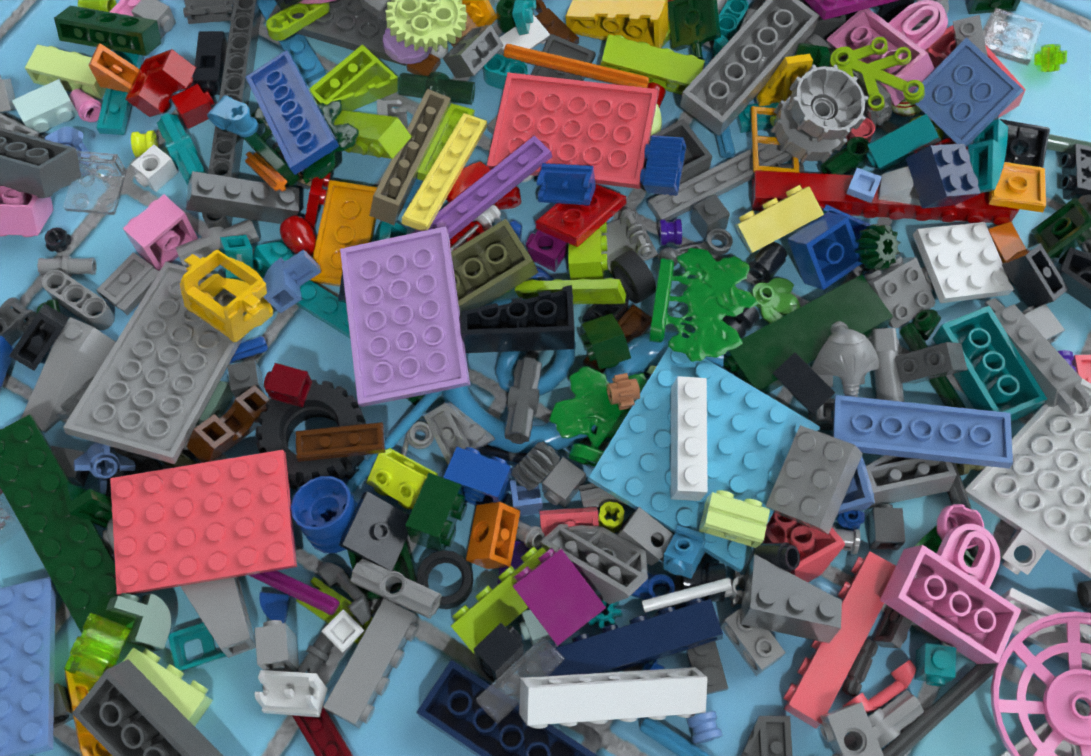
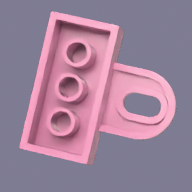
(866, 26)
(953, 598)

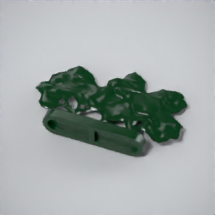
(344, 134)

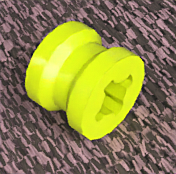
(142, 142)

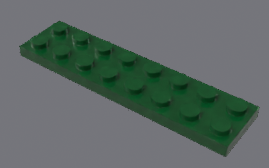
(65, 543)

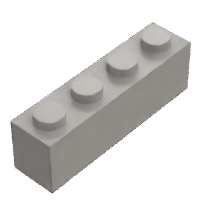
(371, 664)

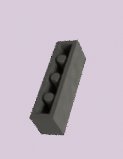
(240, 198)

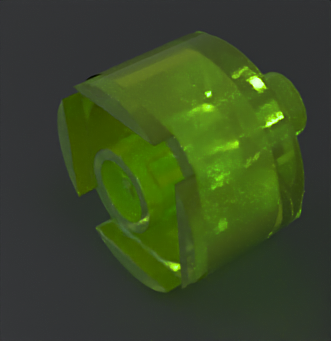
(97, 647)

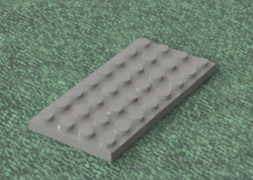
(155, 375)

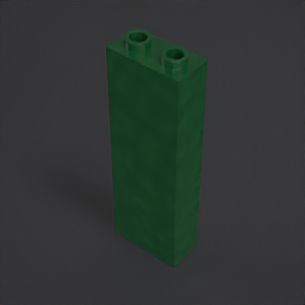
(806, 332)

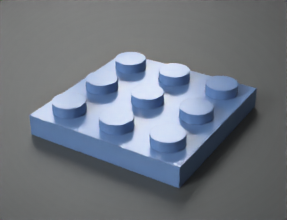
(967, 93)

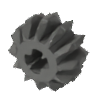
(535, 466)

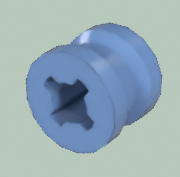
(704, 727)

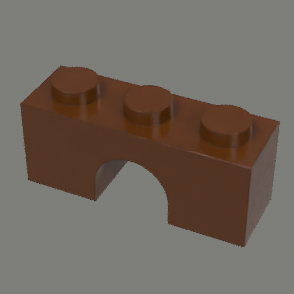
(220, 434)

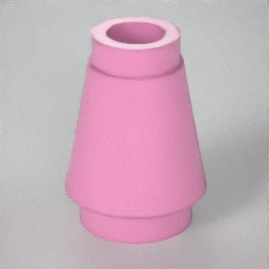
(85, 105)

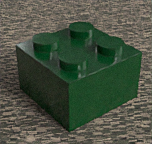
(436, 513)

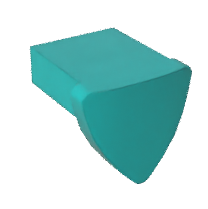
(387, 231)

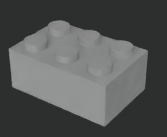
(814, 479)

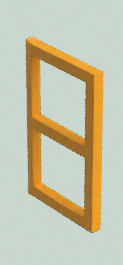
(766, 140)

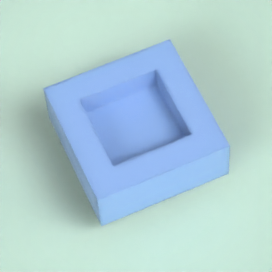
(864, 185)

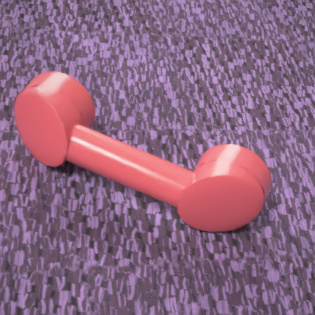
(903, 677)

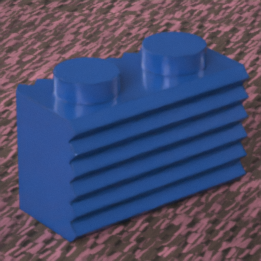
(664, 165)

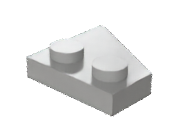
(455, 429)

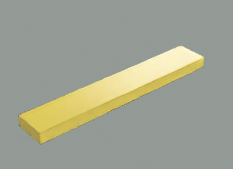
(444, 173)

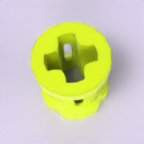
(611, 509)

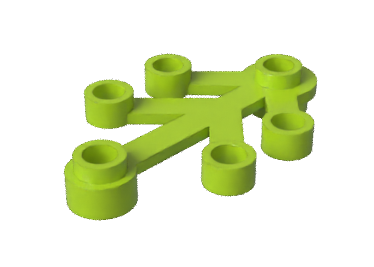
(874, 71)

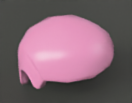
(956, 516)

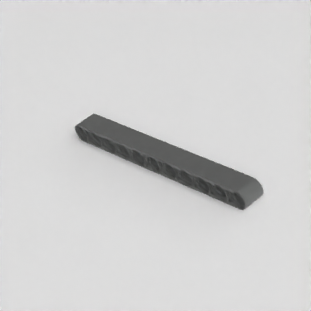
(238, 64)

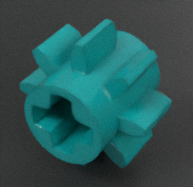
(604, 621)

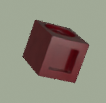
(287, 384)

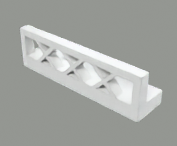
(1034, 610)

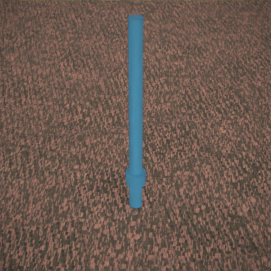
(366, 465)

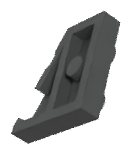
(770, 737)

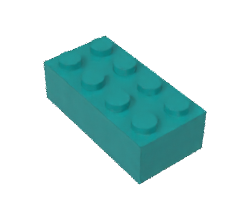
(995, 370)

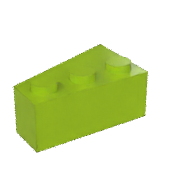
(356, 81)
(588, 259)

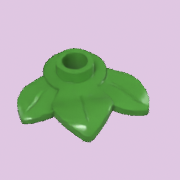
(778, 299)

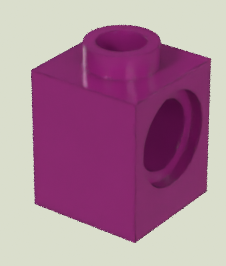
(547, 258)

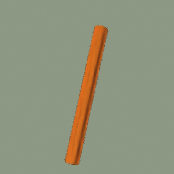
(575, 66)

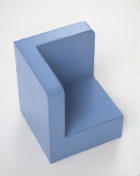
(525, 501)

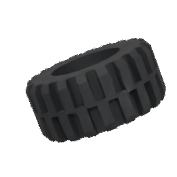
(283, 418)

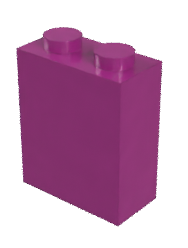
(557, 595)

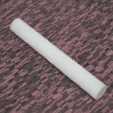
(686, 594)

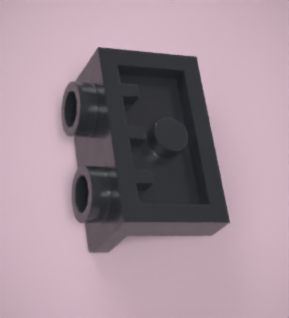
(1076, 171)

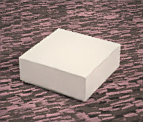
(342, 631)

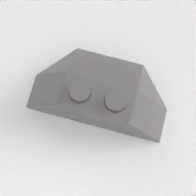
(604, 559)

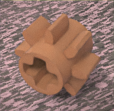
(623, 391)

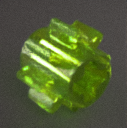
(1050, 57)

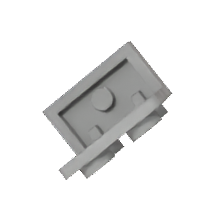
(902, 289)

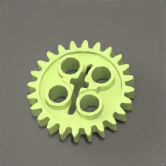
(426, 22)

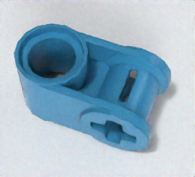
(233, 117)

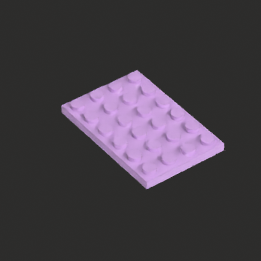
(404, 317)

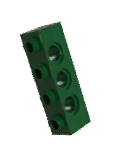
(110, 29)

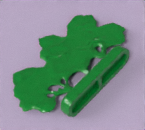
(708, 301)
(589, 409)

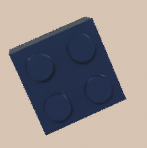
(943, 175)

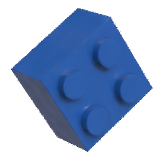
(825, 250)
(481, 478)

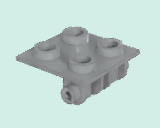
(627, 235)

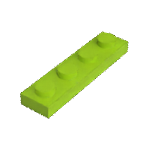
(445, 130)
(584, 290)

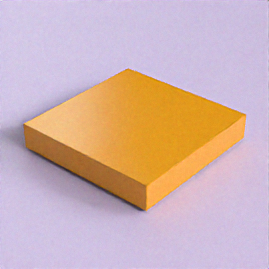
(1020, 188)

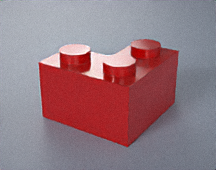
(158, 80)

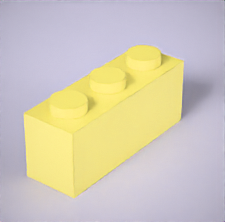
(778, 218)

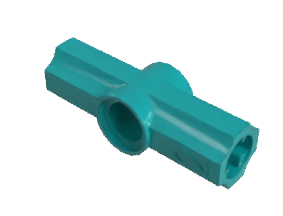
(180, 146)

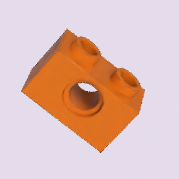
(493, 535)

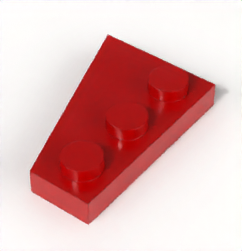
(316, 197)

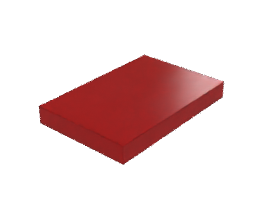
(578, 222)

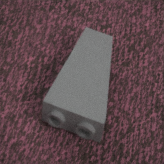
(224, 613)

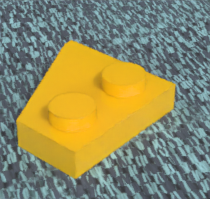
(780, 82)

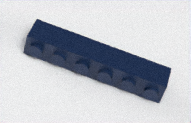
(641, 640)

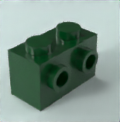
(605, 342)

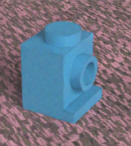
(684, 552)

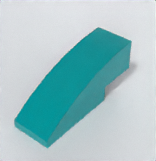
(989, 154)

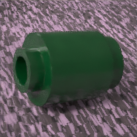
(504, 15)

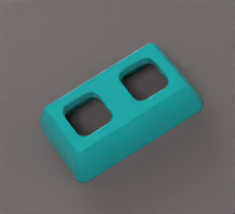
(180, 638)

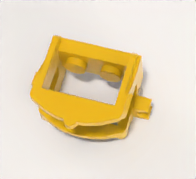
(248, 295)

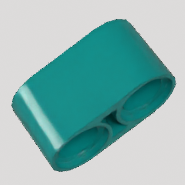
(732, 17)
(498, 66)

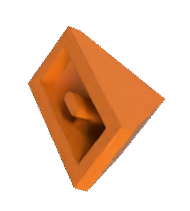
(112, 70)

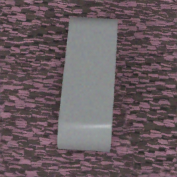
(71, 291)

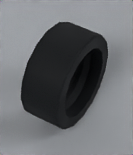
(633, 276)
(458, 561)

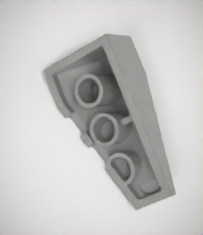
(71, 362)

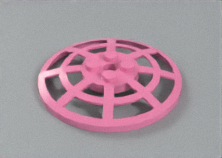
(1060, 693)

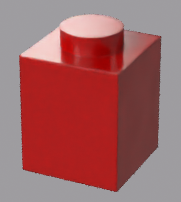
(193, 105)

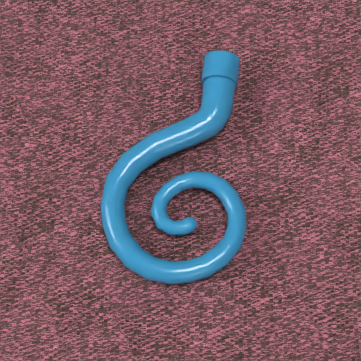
(642, 357)

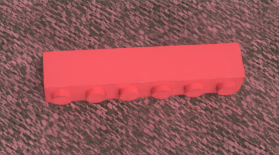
(832, 661)

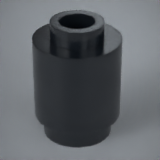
(768, 261)
(780, 554)

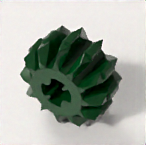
(877, 246)

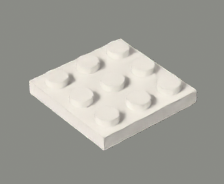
(962, 262)

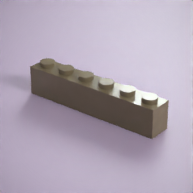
(404, 167)

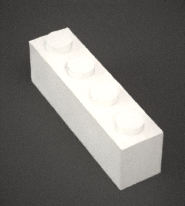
(689, 438)

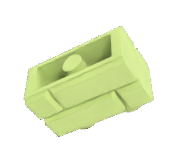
(734, 519)

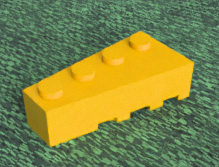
(632, 19)

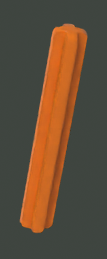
(266, 171)

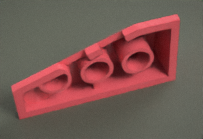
(815, 547)

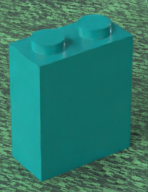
(902, 143)

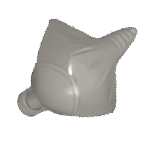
(846, 356)

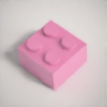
(22, 212)
(159, 232)

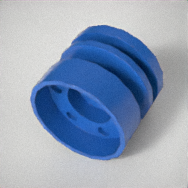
(323, 512)

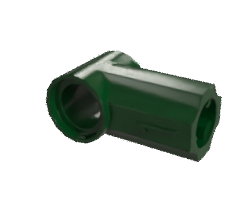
(846, 159)

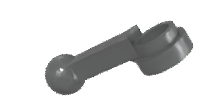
(715, 234)

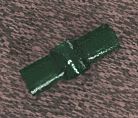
(416, 86)

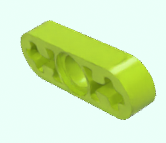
(284, 25)

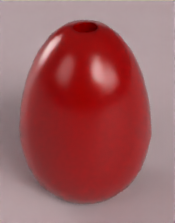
(298, 235)

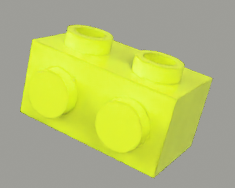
(398, 477)

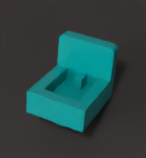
(267, 254)

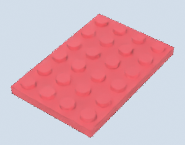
(578, 123)
(202, 522)

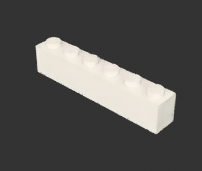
(612, 696)

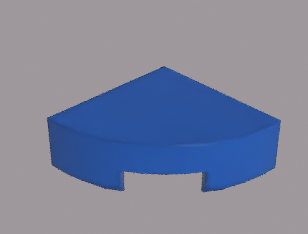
(275, 605)

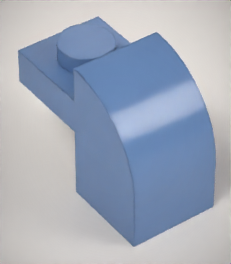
(286, 277)

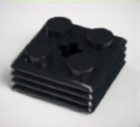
(1030, 140)

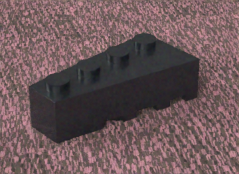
(521, 325)

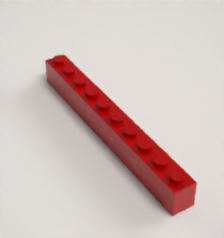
(832, 190)

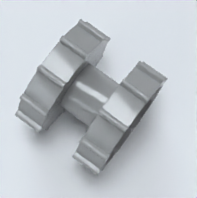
(819, 113)

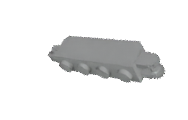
(1047, 366)

